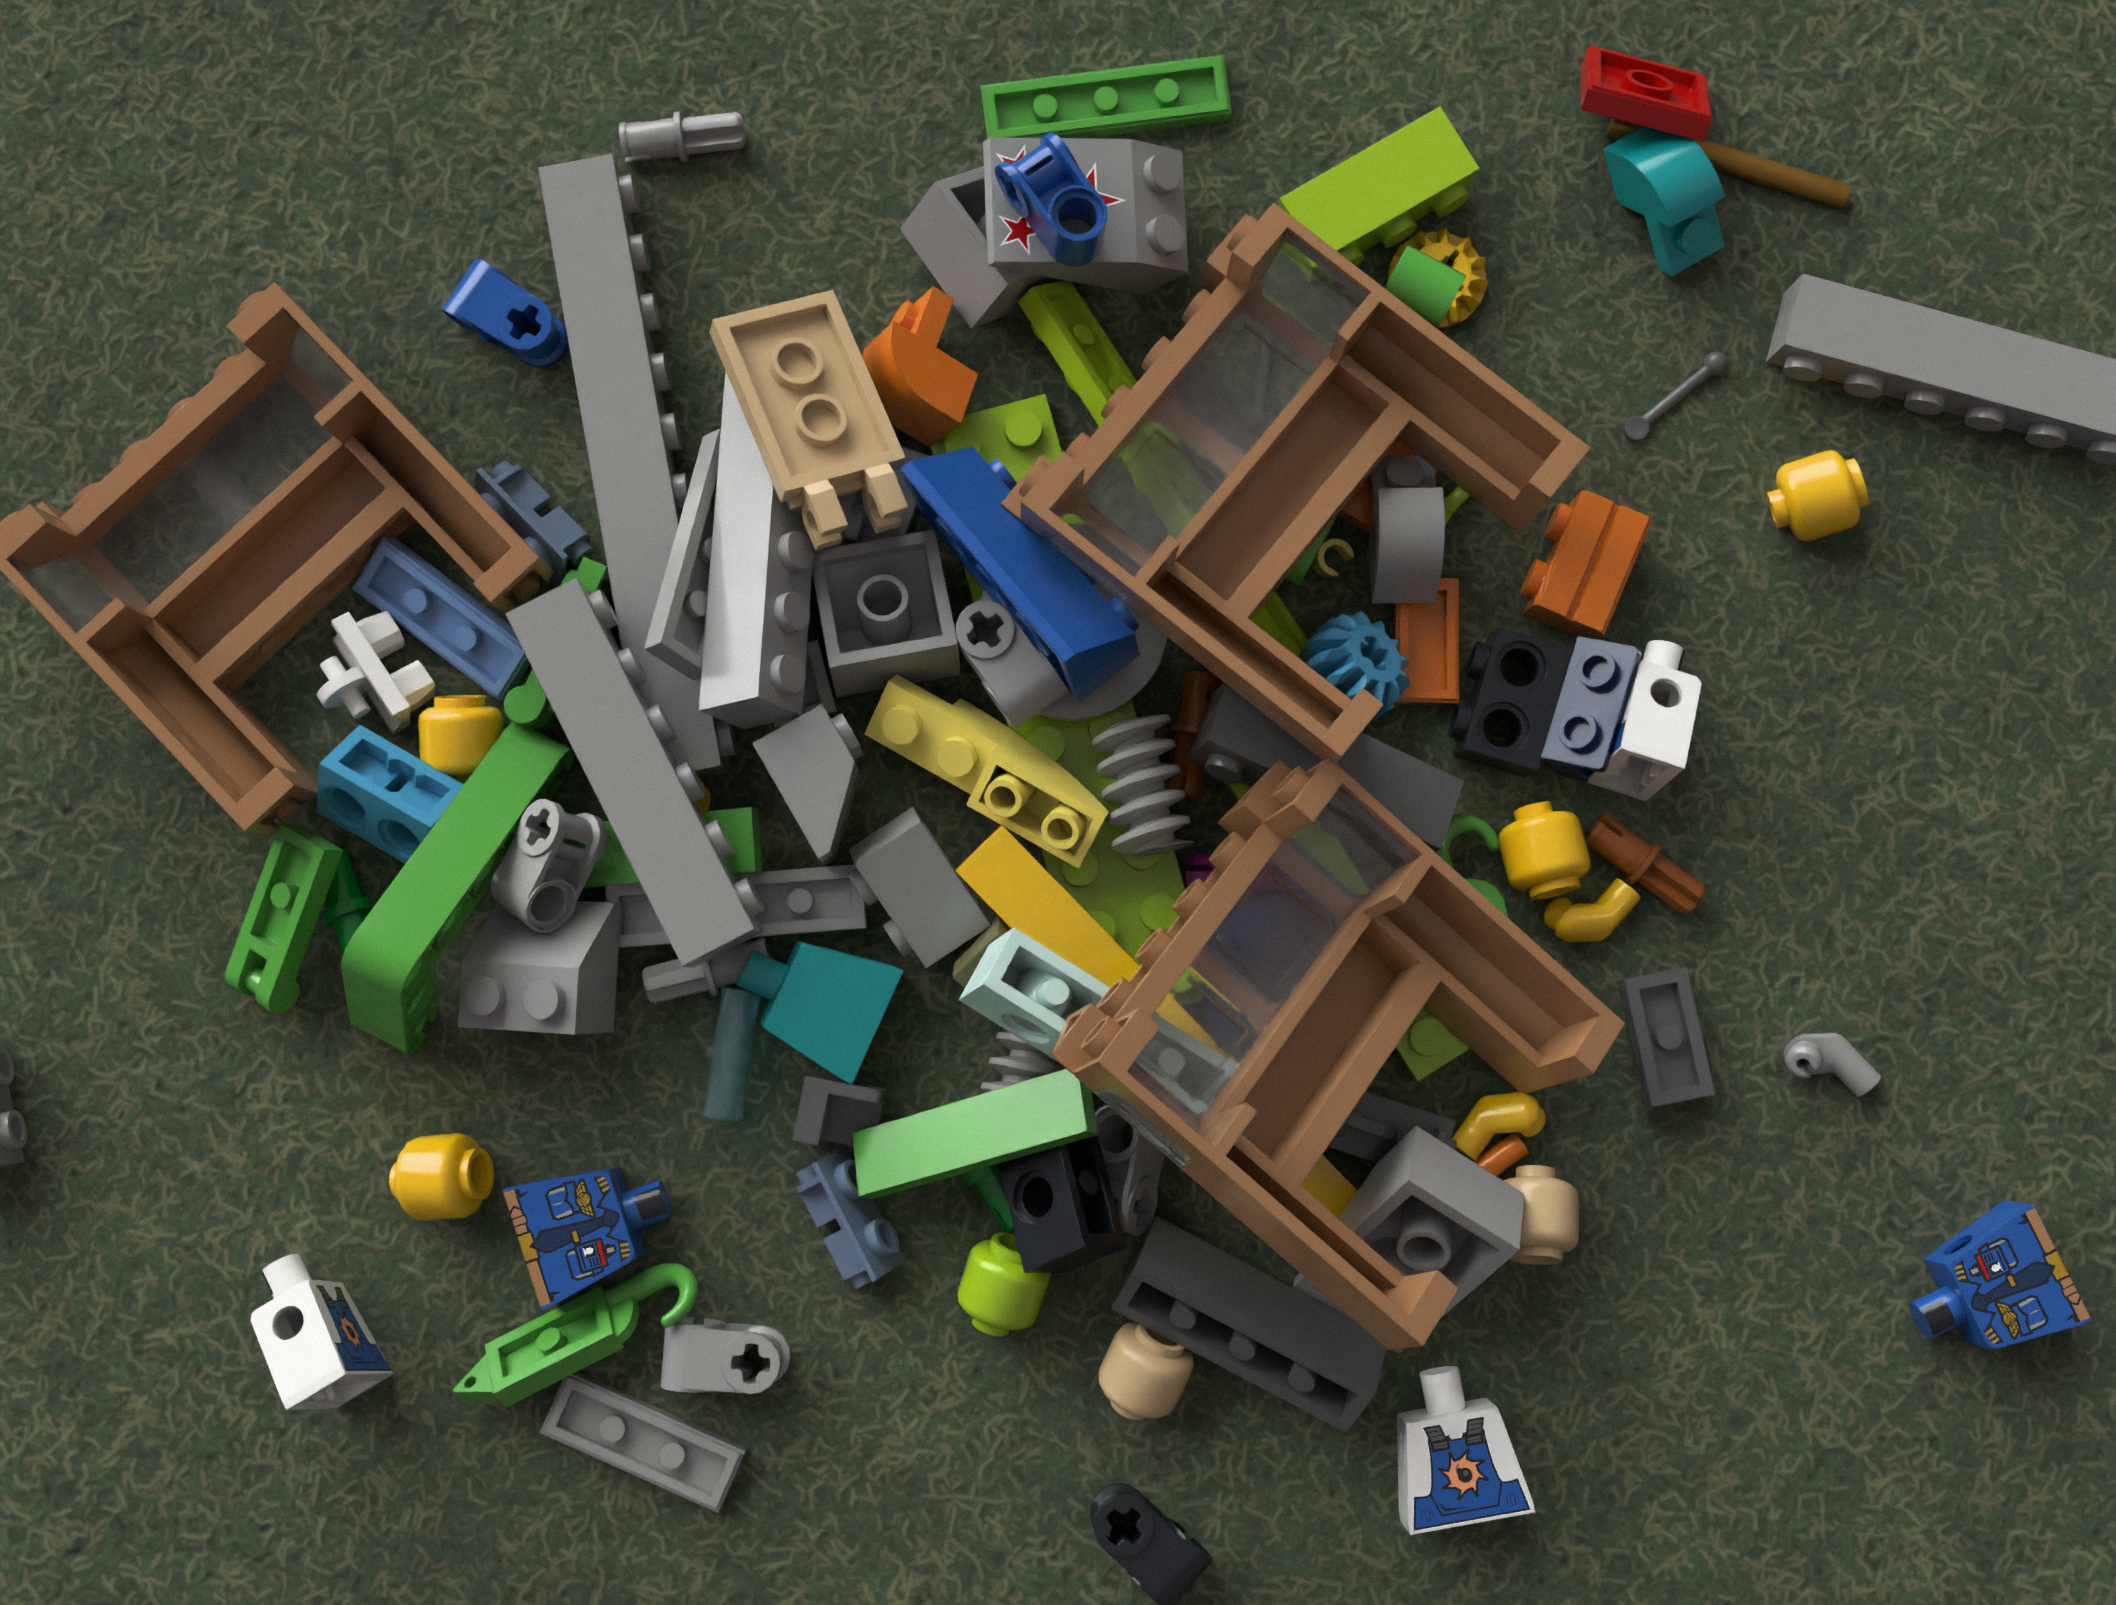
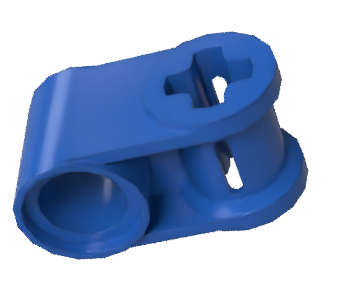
(1049, 190)
(504, 313)

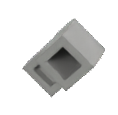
(1405, 531)

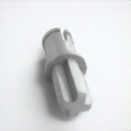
(681, 136)
(673, 981)

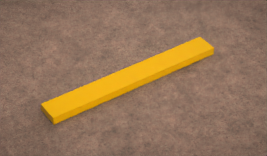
(1042, 909)

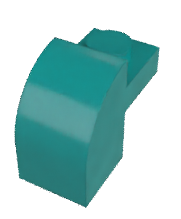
(1674, 190)

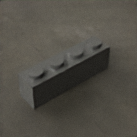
(1243, 744)
(1251, 1324)

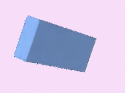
(443, 617)

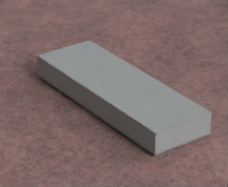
(643, 1440)

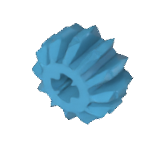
(1358, 655)

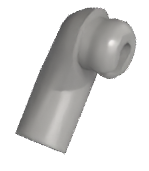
(1830, 1054)

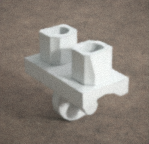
(362, 647)

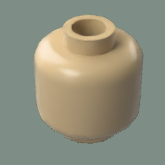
(1548, 1217)
(1144, 1372)

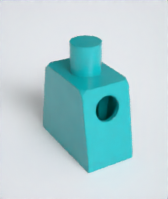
(823, 1002)

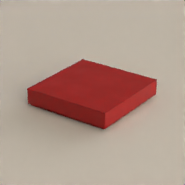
(1645, 93)

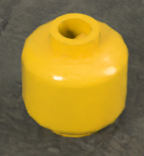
(1818, 495)
(458, 733)
(1544, 851)
(442, 1177)

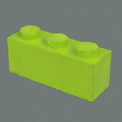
(1387, 188)

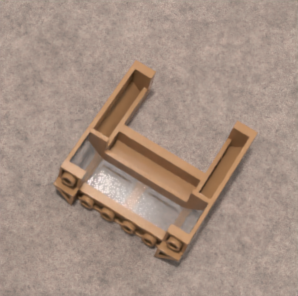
(1259, 438)
(238, 536)
(1289, 996)

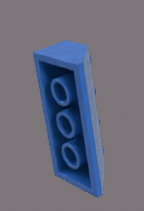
(1022, 571)

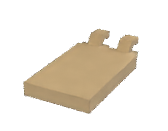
(813, 412)

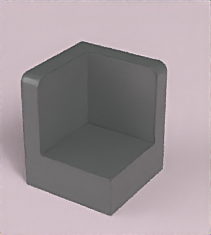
(836, 1109)

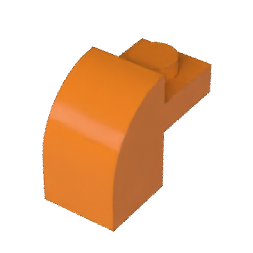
(917, 382)

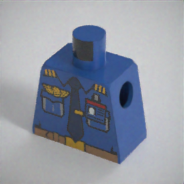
(582, 1228)
(1999, 1282)

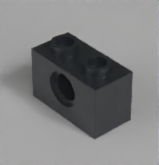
(1062, 1207)

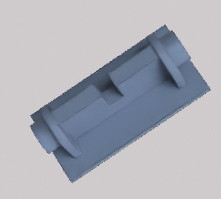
(517, 500)
(867, 1241)

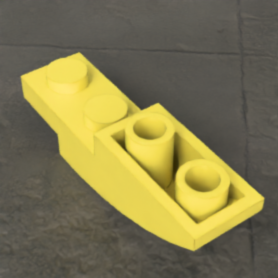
(994, 764)

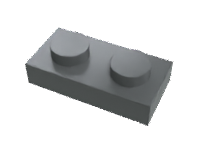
(1666, 1037)

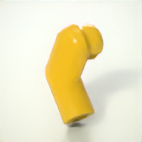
(1591, 920)
(1497, 1115)

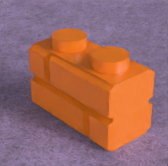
(1585, 565)

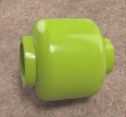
(998, 1289)

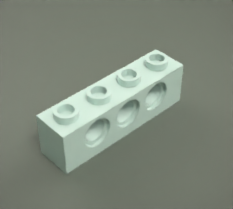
(1029, 989)

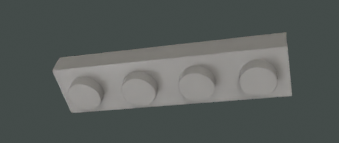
(681, 607)
(792, 901)

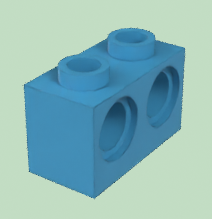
(382, 793)

